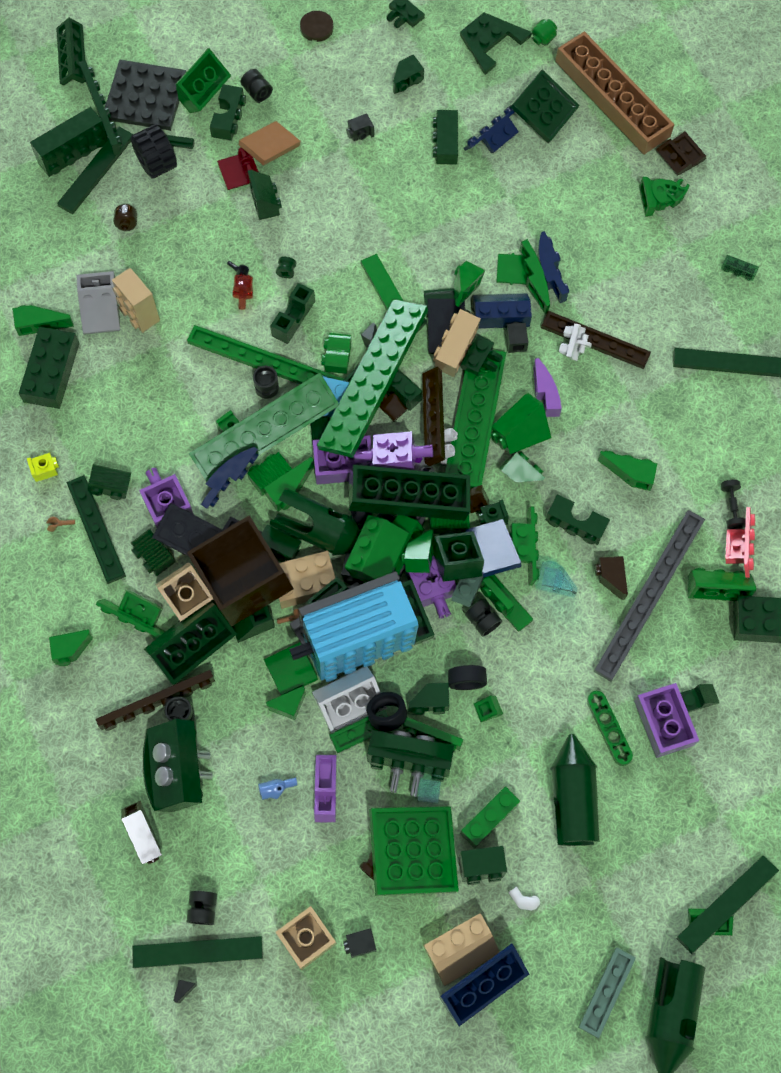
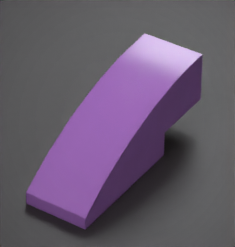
(546, 389)
(325, 788)

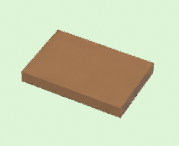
(269, 143)

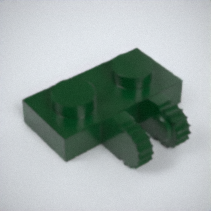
(406, 11)
(478, 354)

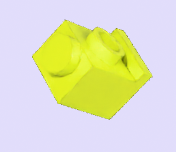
(43, 472)

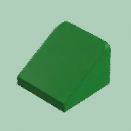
(488, 708)

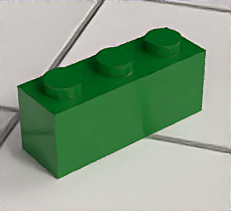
(490, 817)

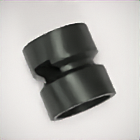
(256, 85)
(266, 382)
(483, 617)
(179, 709)
(200, 915)

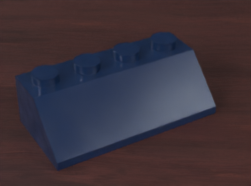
(484, 985)

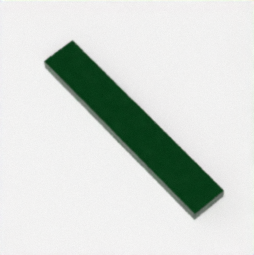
(93, 173)
(727, 362)
(96, 530)
(727, 904)
(197, 952)

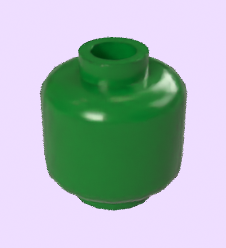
(544, 32)

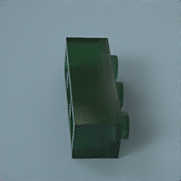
(739, 268)

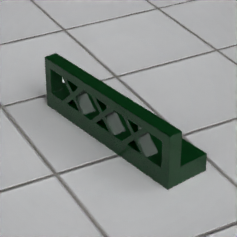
(73, 51)

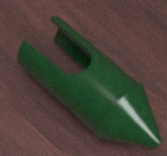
(331, 529)
(575, 795)
(674, 1013)

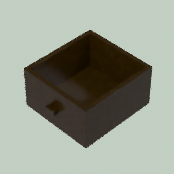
(240, 571)

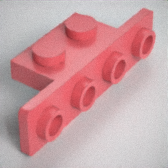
(739, 544)

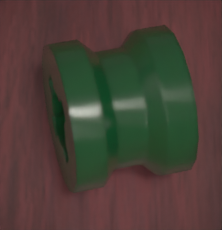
(286, 267)

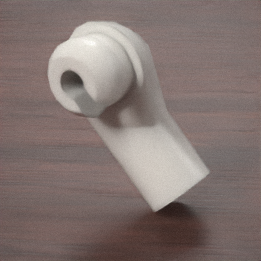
(524, 902)

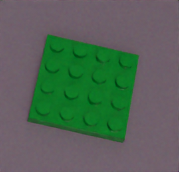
(413, 850)

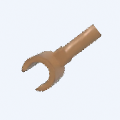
(56, 522)
(290, 618)

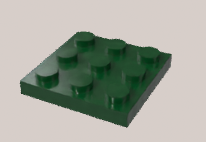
(545, 106)

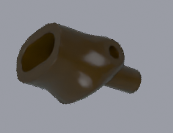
(393, 406)

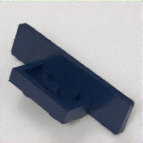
(496, 134)

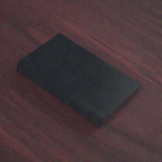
(439, 317)
(183, 530)

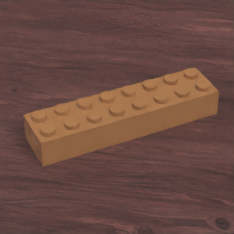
(614, 92)

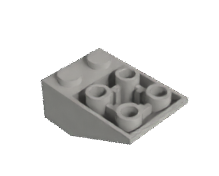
(98, 303)

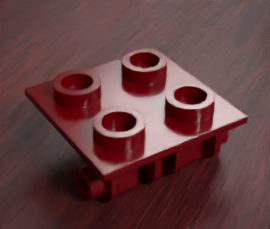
(236, 168)

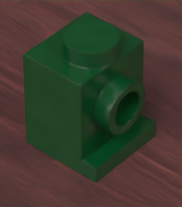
(485, 515)

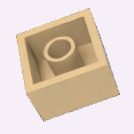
(306, 938)

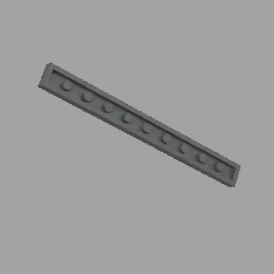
(649, 596)

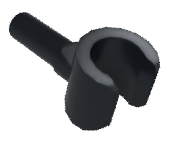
(241, 270)

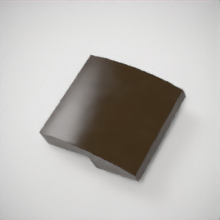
(681, 153)

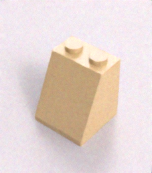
(184, 591)

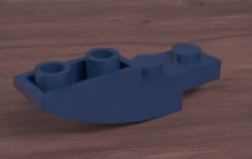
(550, 261)
(234, 469)

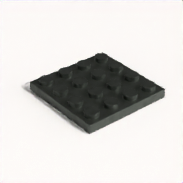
(144, 94)

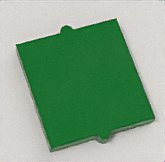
(511, 269)

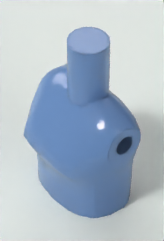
(275, 787)

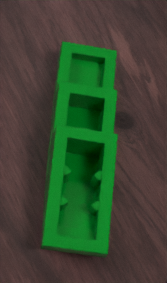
(536, 279)

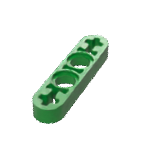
(606, 729)

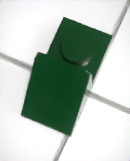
(700, 697)

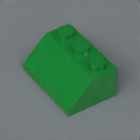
(201, 82)
(376, 549)
(719, 585)

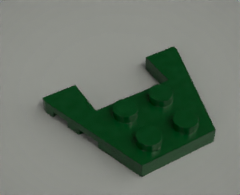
(487, 32)

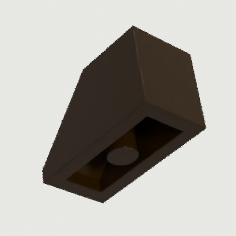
(612, 575)

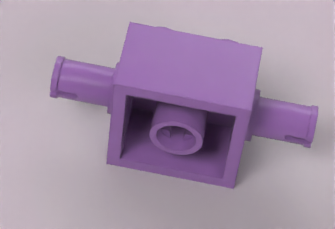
(394, 451)
(163, 491)
(433, 592)

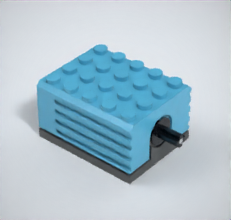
(357, 627)

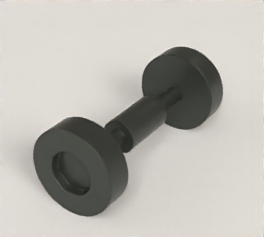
(731, 486)

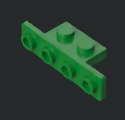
(524, 540)
(505, 602)
(137, 611)

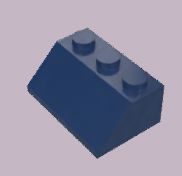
(502, 309)

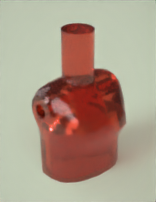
(243, 289)

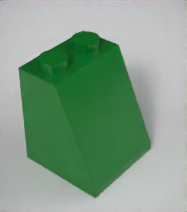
(521, 425)

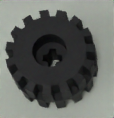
(154, 151)

